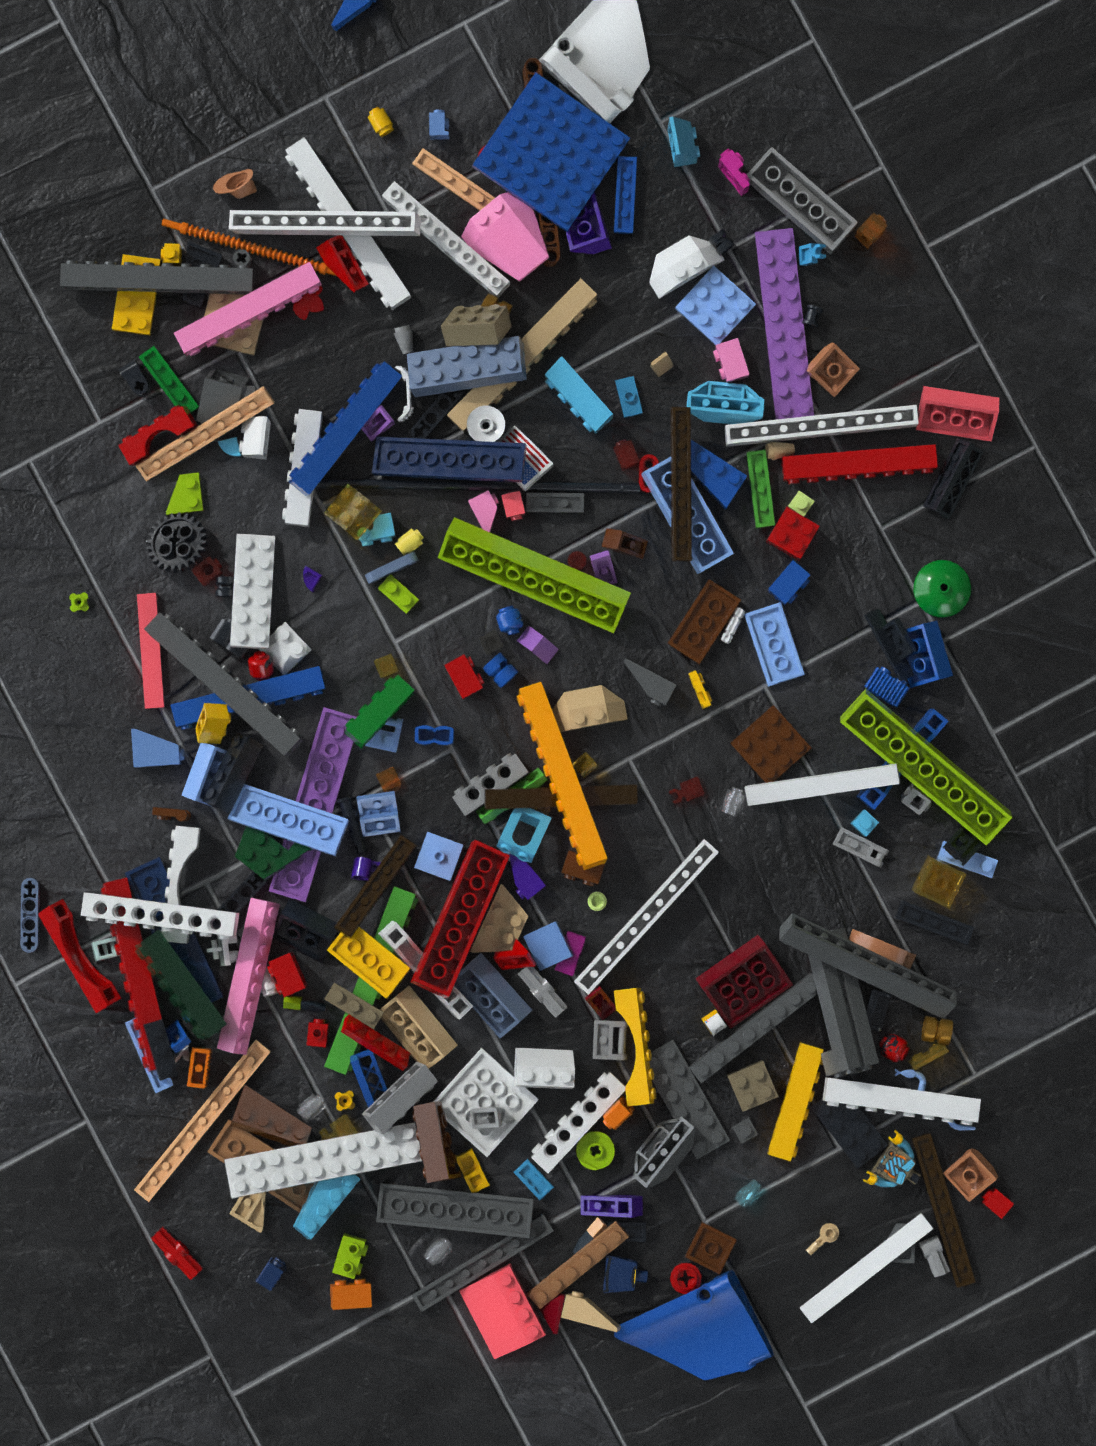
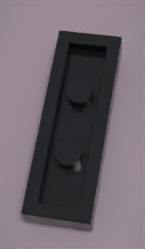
(160, 1049)

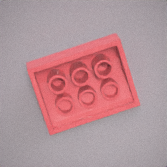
(502, 1311)

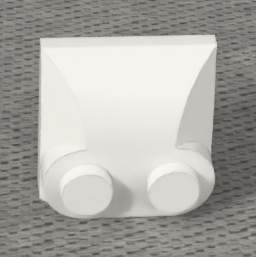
(286, 648)

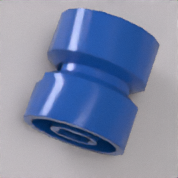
(500, 670)

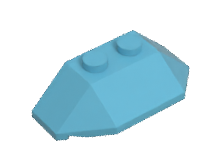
(725, 403)

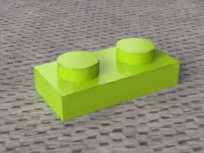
(398, 594)

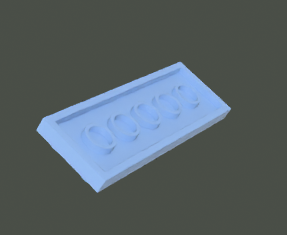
(289, 820)

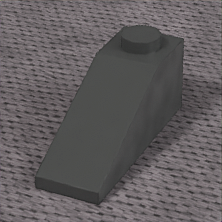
(654, 686)

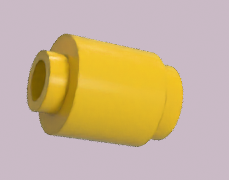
(380, 121)

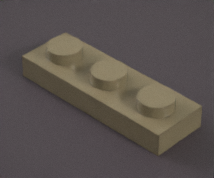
(354, 1005)

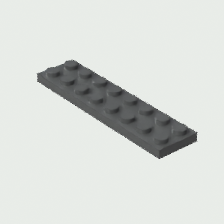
(455, 1210)

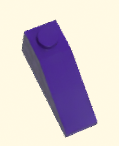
(525, 878)
(612, 1205)

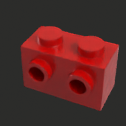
(464, 676)

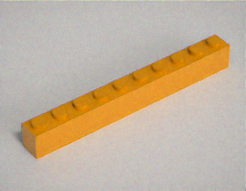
(562, 776)

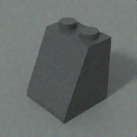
(220, 392)

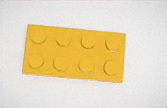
(135, 309)
(370, 961)

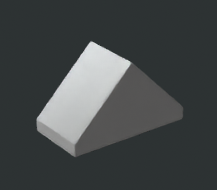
(486, 1117)

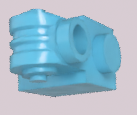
(382, 530)

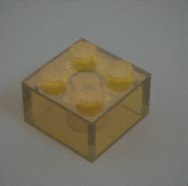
(352, 512)
(938, 881)

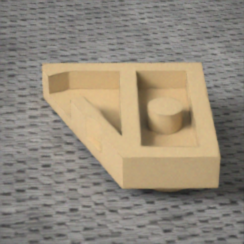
(251, 1210)

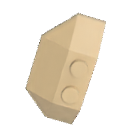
(588, 708)

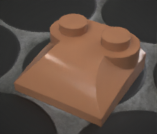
(832, 369)
(971, 1174)

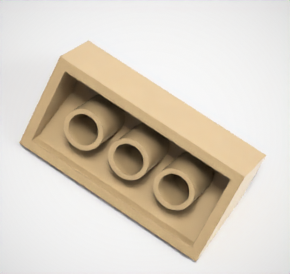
(417, 1028)

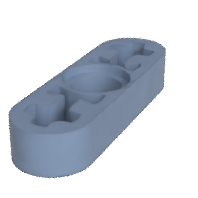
(391, 567)

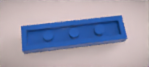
(625, 195)

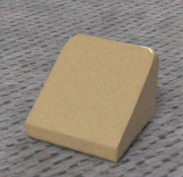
(661, 364)

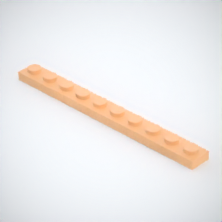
(202, 1120)

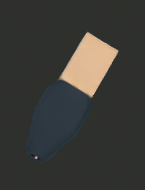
(594, 1230)

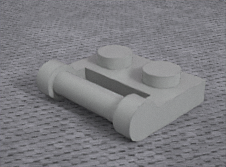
(604, 1040)

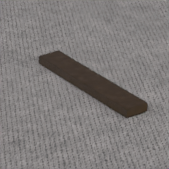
(375, 886)

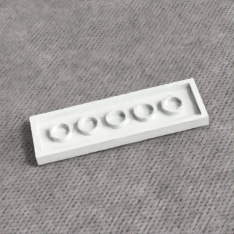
(252, 591)

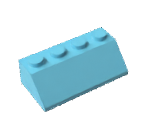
(578, 395)

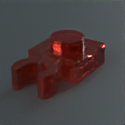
(689, 789)

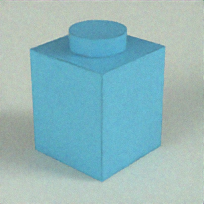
(864, 823)

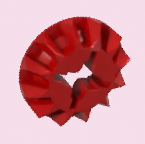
(693, 1283)

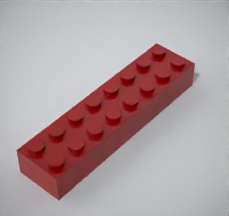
(460, 919)

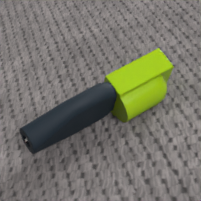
(297, 1003)

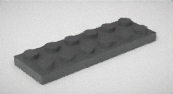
(685, 1098)

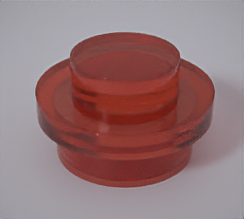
(577, 560)

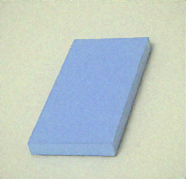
(774, 644)

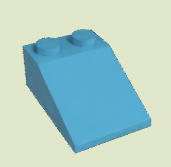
(682, 143)

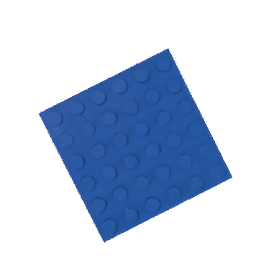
(550, 152)

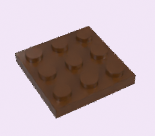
(770, 745)

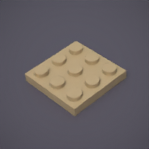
(243, 340)

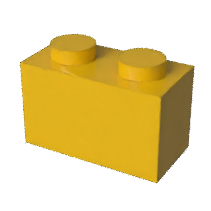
(212, 723)

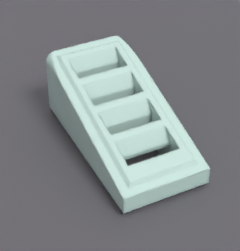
(95, 947)

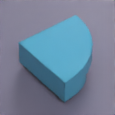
(230, 446)

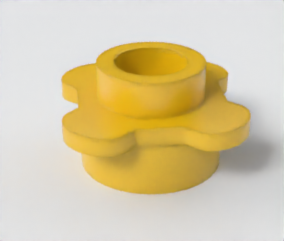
(341, 1096)

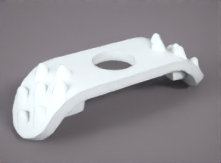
(408, 410)

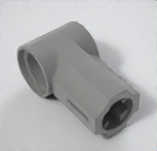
(933, 1251)

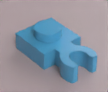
(810, 253)

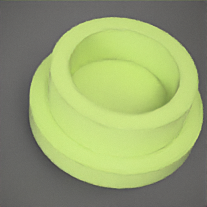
(597, 901)

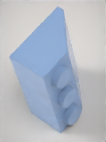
(203, 771)

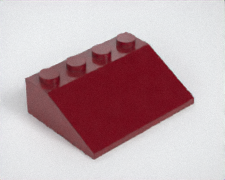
(744, 981)

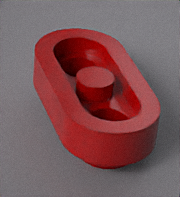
(642, 468)

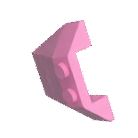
(507, 236)

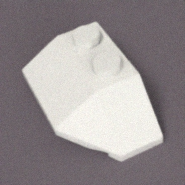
(682, 263)

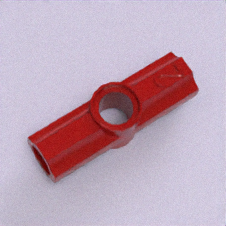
(177, 1253)

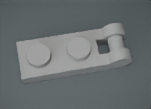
(860, 847)

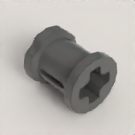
(244, 254)

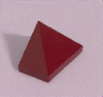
(600, 1002)
(552, 1312)

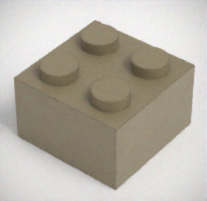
(752, 1085)

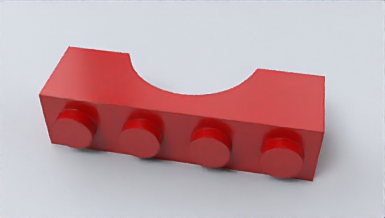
(137, 447)

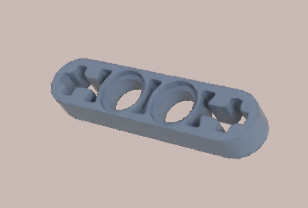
(25, 915)

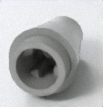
(404, 338)

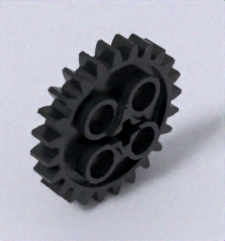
(160, 543)

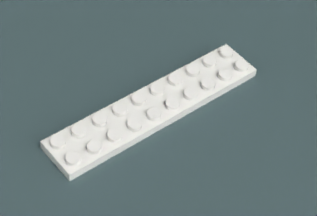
(322, 1160)

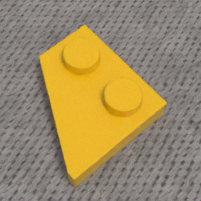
(703, 697)

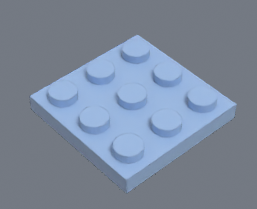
(715, 306)

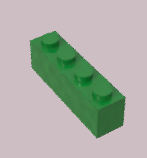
(379, 711)

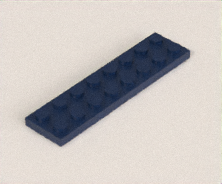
(449, 459)
(149, 884)

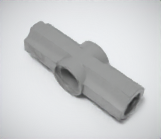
(542, 990)

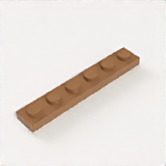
(578, 1264)

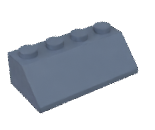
(491, 996)

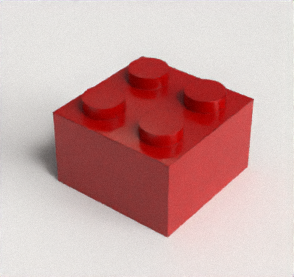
(792, 533)
(287, 974)

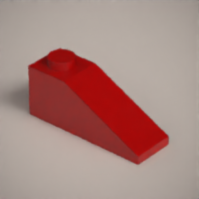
(342, 263)

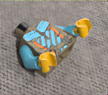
(894, 1164)

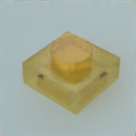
(386, 666)
(584, 765)

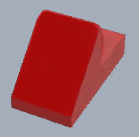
(514, 958)

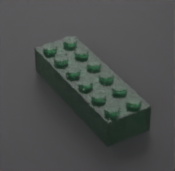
(180, 985)

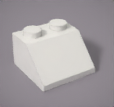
(256, 437)

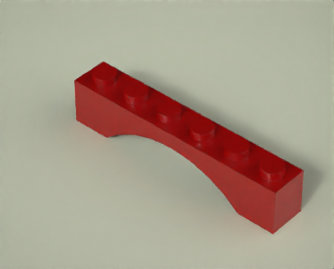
(60, 926)

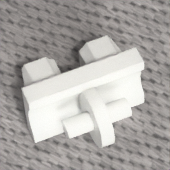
(226, 956)

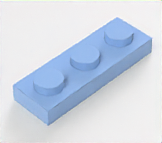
(978, 863)

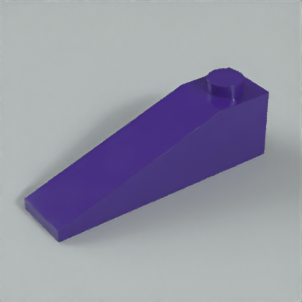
(589, 231)

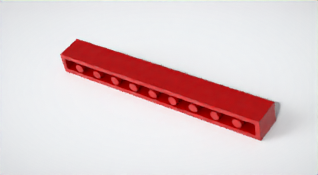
(138, 978)

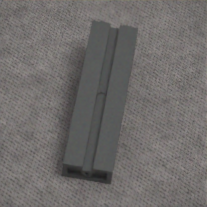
(844, 1019)

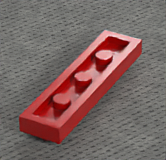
(375, 1042)

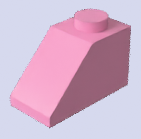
(485, 509)

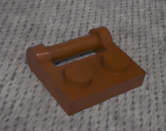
(166, 814)

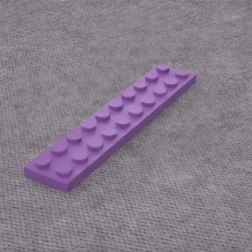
(784, 323)
(319, 790)

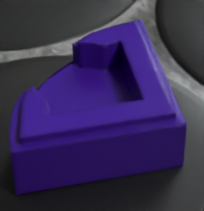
(311, 578)

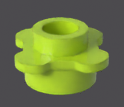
(75, 598)

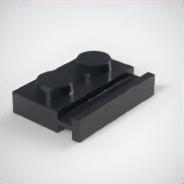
(963, 845)

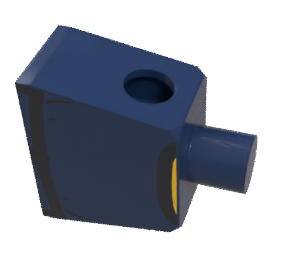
(621, 1274)

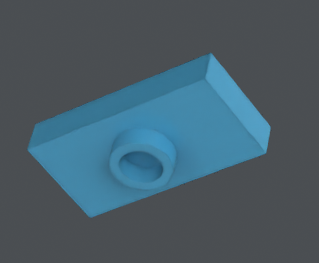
(628, 397)
(533, 1179)

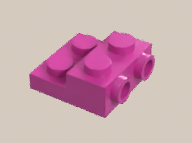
(732, 167)

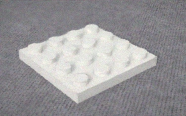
(481, 1085)

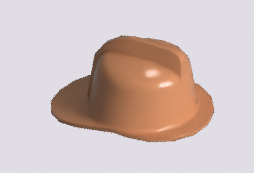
(237, 184)

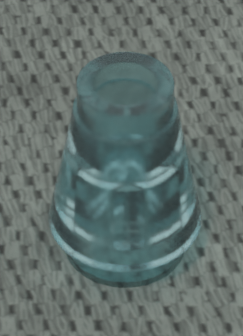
(748, 1193)

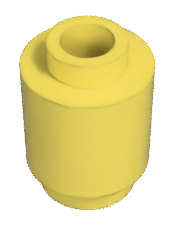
(409, 541)

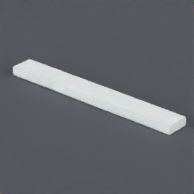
(822, 784)
(866, 1267)

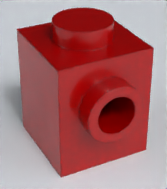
(318, 1033)

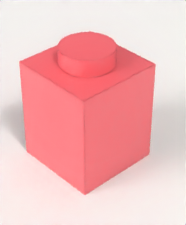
(513, 505)

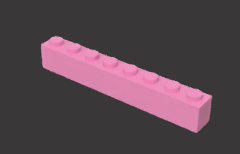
(247, 309)
(248, 976)

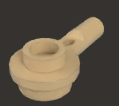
(828, 1233)

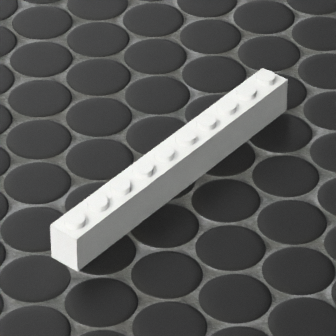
(325, 223)
(362, 246)
(821, 425)
(646, 916)

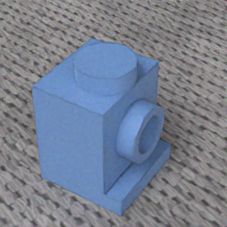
(438, 125)

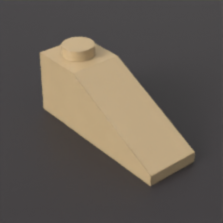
(585, 1311)

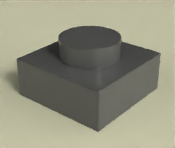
(745, 1130)

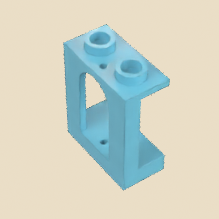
(531, 817)

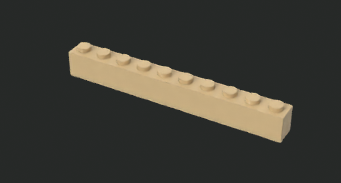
(536, 341)

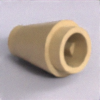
(777, 450)

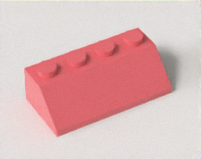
(957, 413)

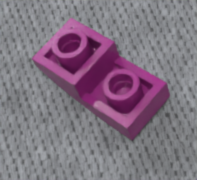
(576, 945)

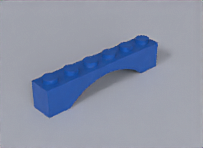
(927, 727)

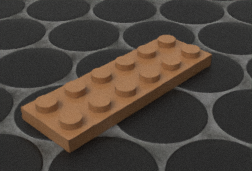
(237, 1142)

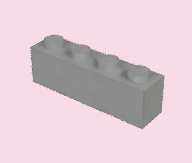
(400, 1098)

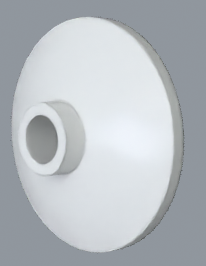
(488, 415)

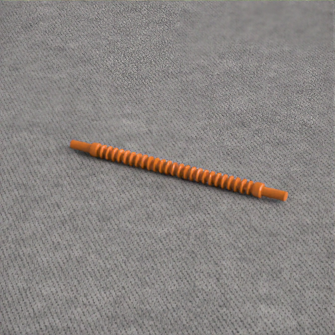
(184, 228)

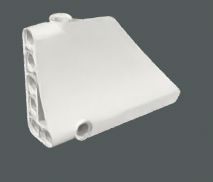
(602, 57)

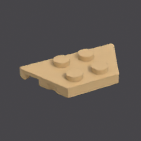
(501, 924)

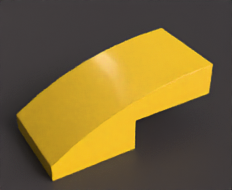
(472, 1171)

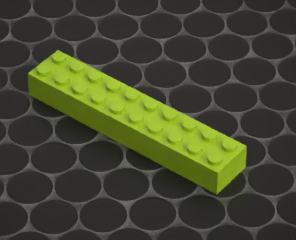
(533, 575)
(926, 767)

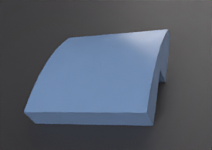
(378, 813)
(548, 945)

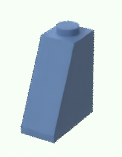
(154, 751)

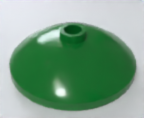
(932, 598)

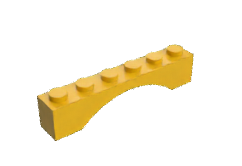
(639, 1087)

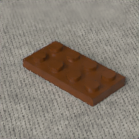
(704, 621)

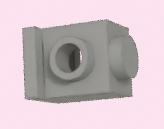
(917, 806)

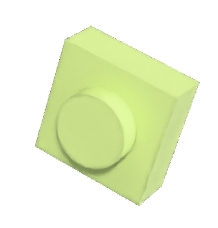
(801, 503)

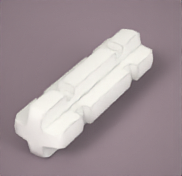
(732, 625)

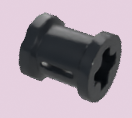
(812, 316)

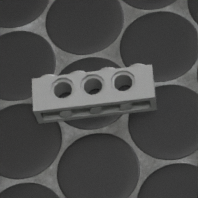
(517, 772)

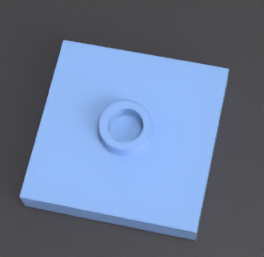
(438, 856)

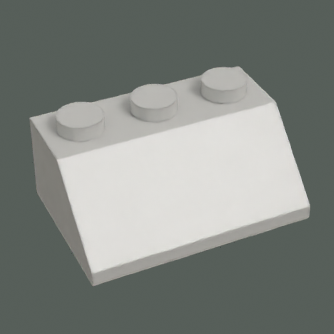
(544, 1068)

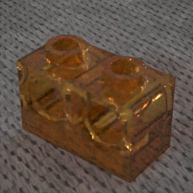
(871, 230)

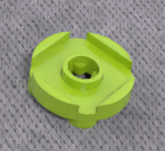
(605, 1145)

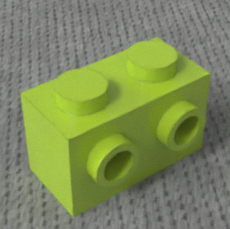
(349, 1256)

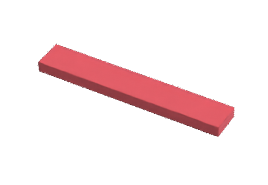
(150, 653)

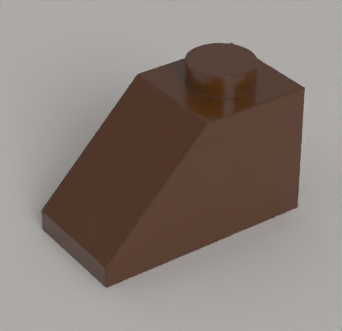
(624, 543)

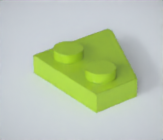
(186, 495)

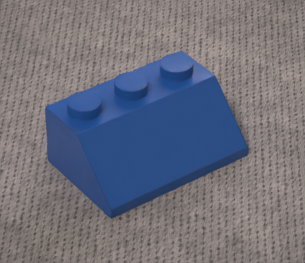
(930, 659)

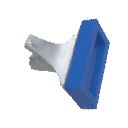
(178, 1041)

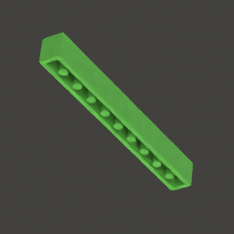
(343, 1047)

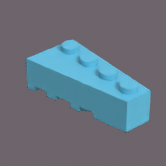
(322, 1202)

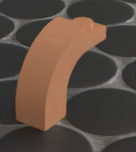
(882, 948)

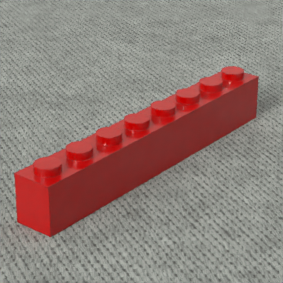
(857, 463)

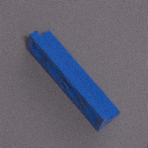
(362, 1078)

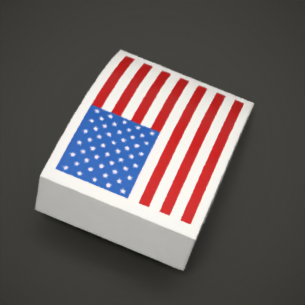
(535, 462)

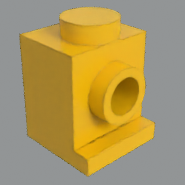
(172, 254)

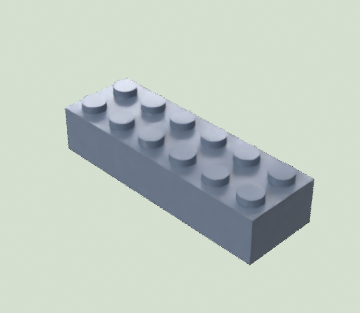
(466, 367)

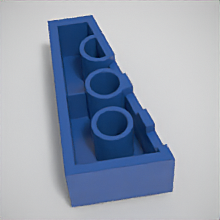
(715, 474)

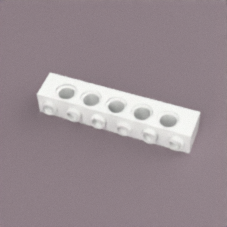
(549, 1161)

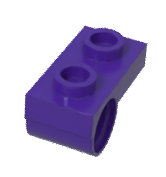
(363, 868)

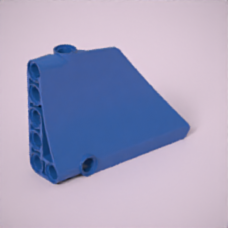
(703, 1333)

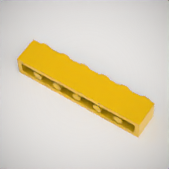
(795, 1102)

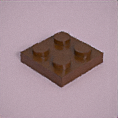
(710, 1247)

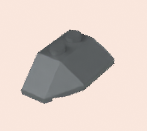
(663, 1151)

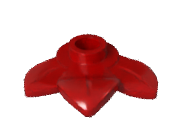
(308, 303)

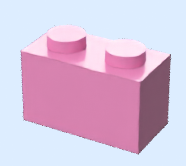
(731, 361)

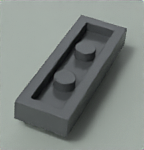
(555, 503)

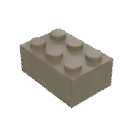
(476, 325)

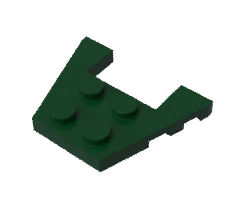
(265, 854)

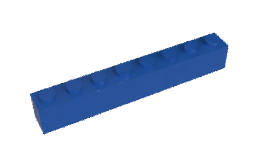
(344, 429)
(270, 691)

